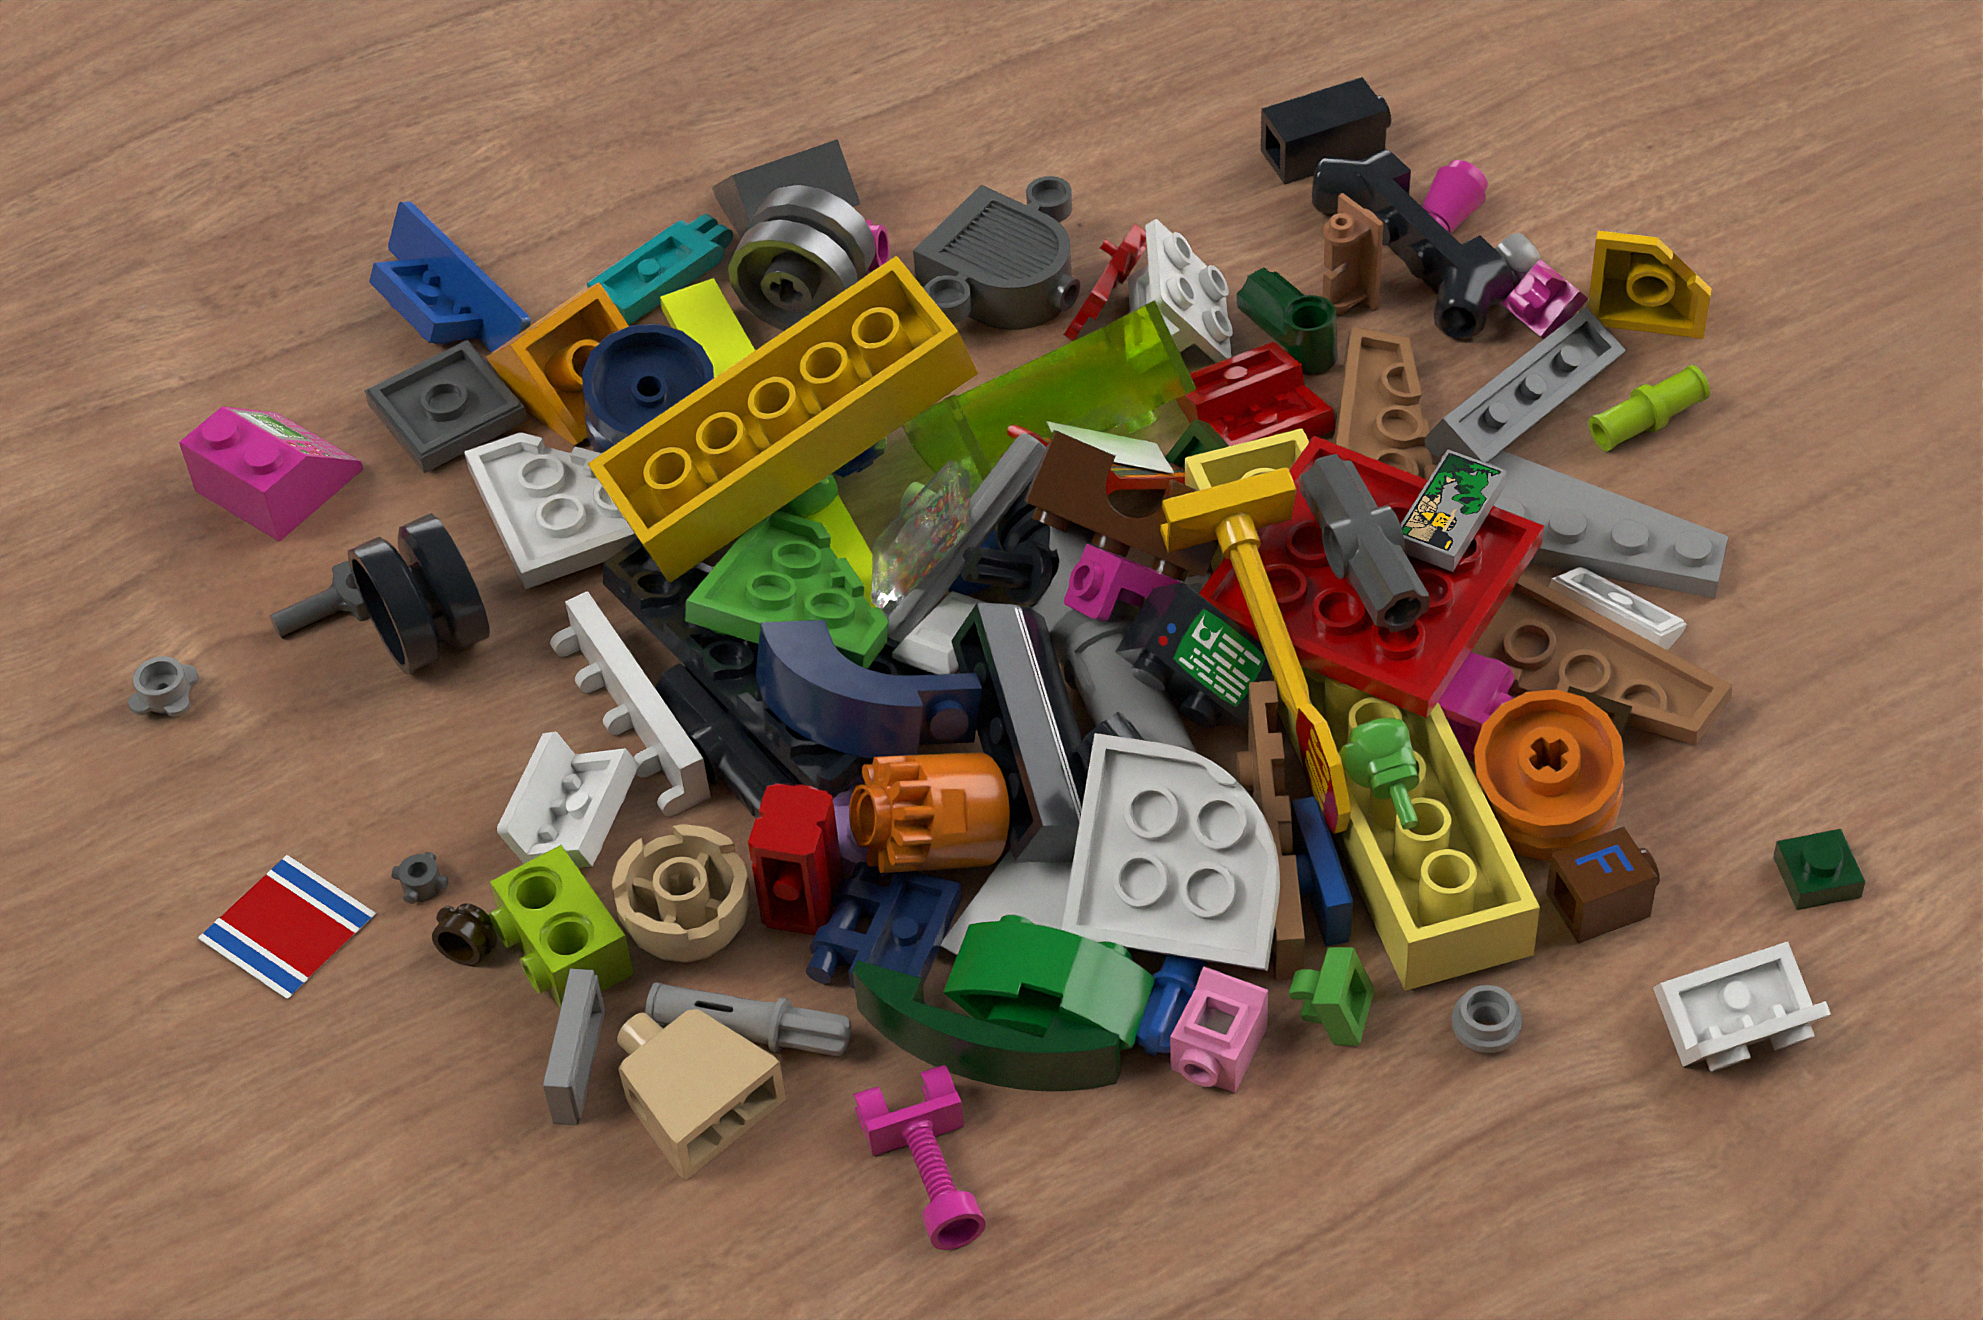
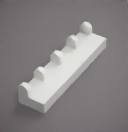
(637, 703)

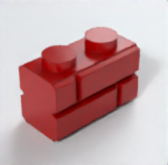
(795, 858)

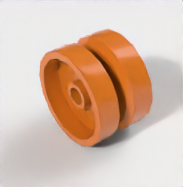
(1550, 771)

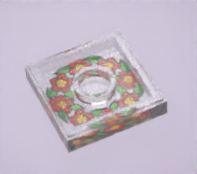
(920, 536)

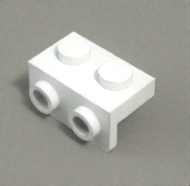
(566, 801)
(1737, 1005)

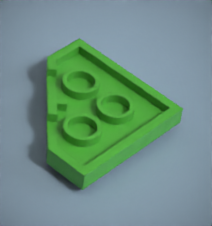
(788, 574)

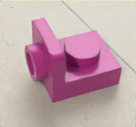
(1104, 577)

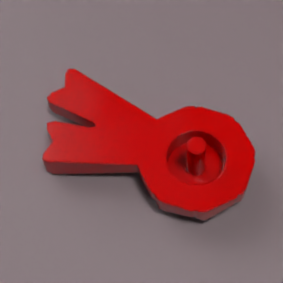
(1116, 271)

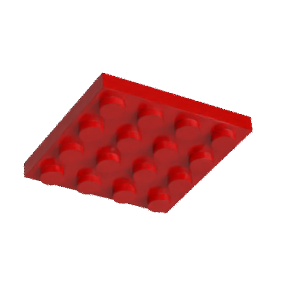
(1329, 619)

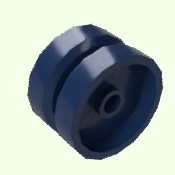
(637, 378)

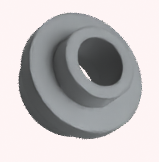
(1491, 1004)

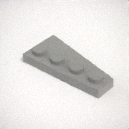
(1610, 532)

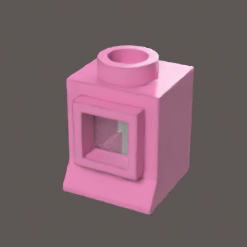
(1219, 1030)

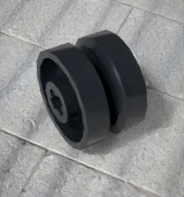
(419, 593)

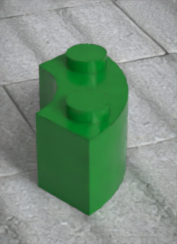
(1029, 972)

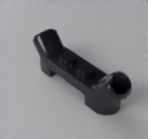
(1464, 275)

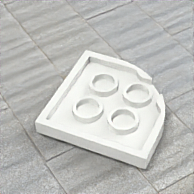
(1172, 857)

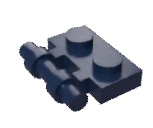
(905, 929)

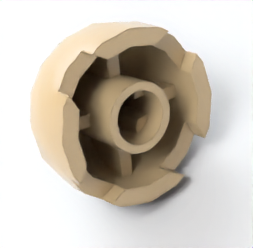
(682, 893)

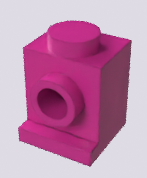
(1474, 696)

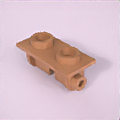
(1352, 256)

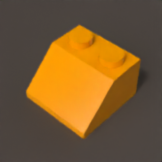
(548, 360)

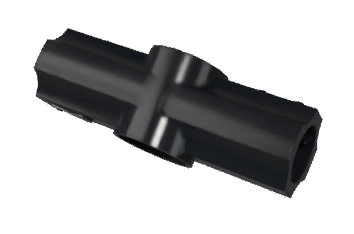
(725, 743)

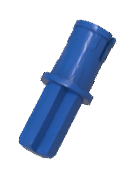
(1167, 1002)

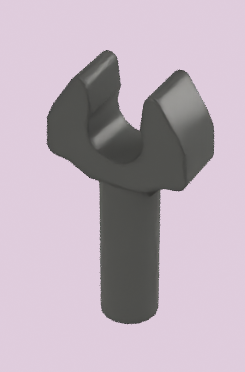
(339, 597)

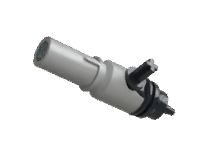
(1037, 574)

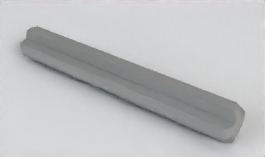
(987, 509)

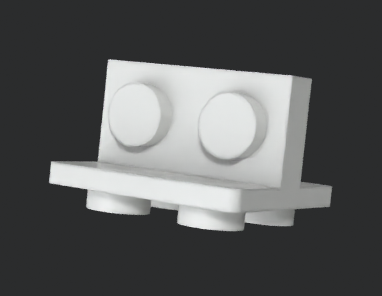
(1185, 291)

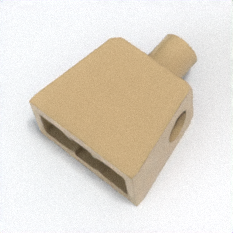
(696, 1085)

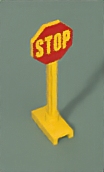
(1232, 516)

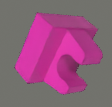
(1544, 300)

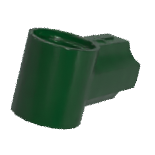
(1295, 320)

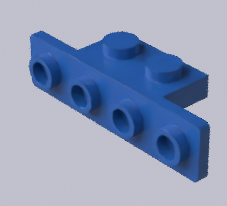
(442, 287)

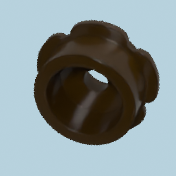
(464, 933)

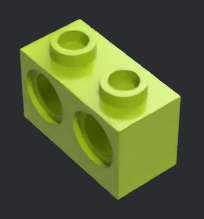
(556, 913)

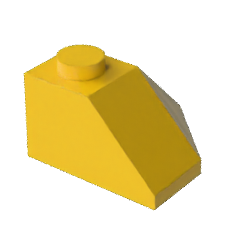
(1646, 287)

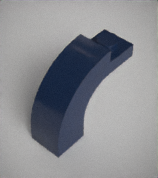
(854, 707)

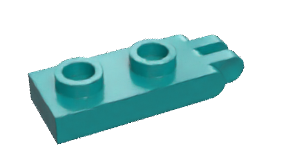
(664, 265)

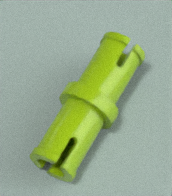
(1649, 408)

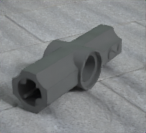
(1364, 543)

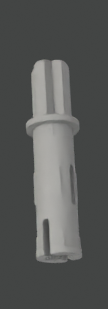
(756, 1020)

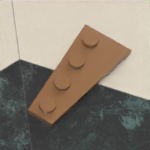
(1381, 403)
(1564, 644)
(1263, 773)

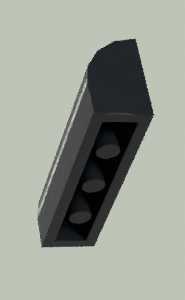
(1026, 727)

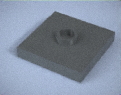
(445, 406)

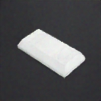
(930, 642)

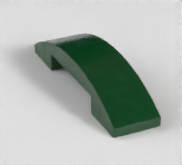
(1065, 1059)

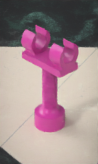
(952, 1215)

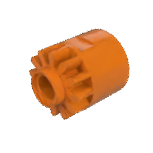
(931, 812)

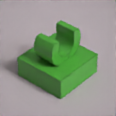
(1336, 995)

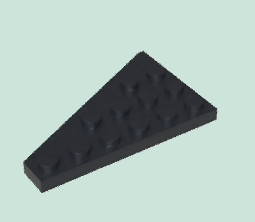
(730, 663)

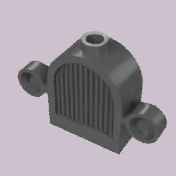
(1002, 258)

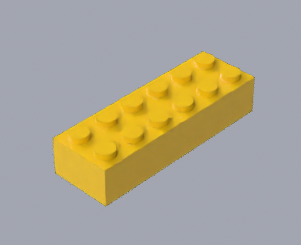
(784, 418)

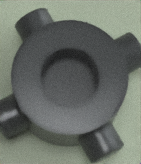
(419, 877)

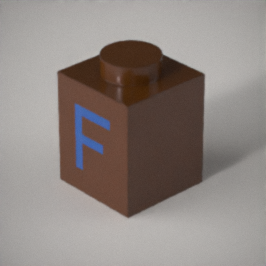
(1602, 884)

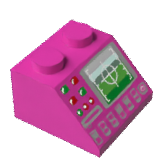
(265, 468)

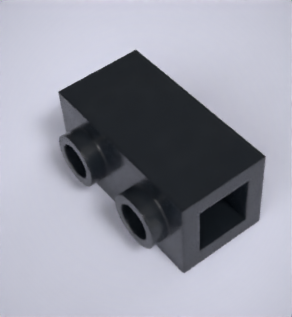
(1331, 122)

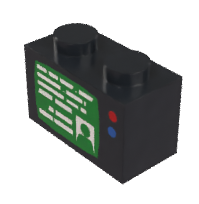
(1194, 655)

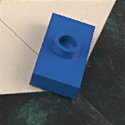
(1320, 871)

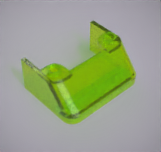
(1086, 384)

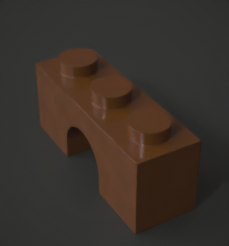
(1073, 489)

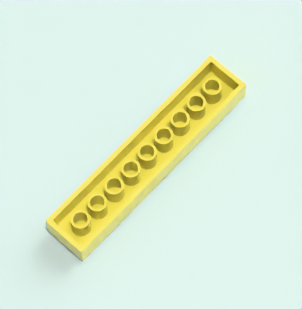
(1438, 892)

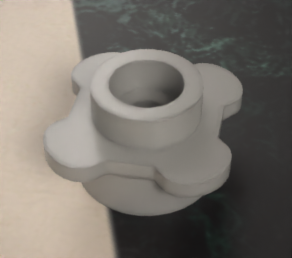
(162, 687)

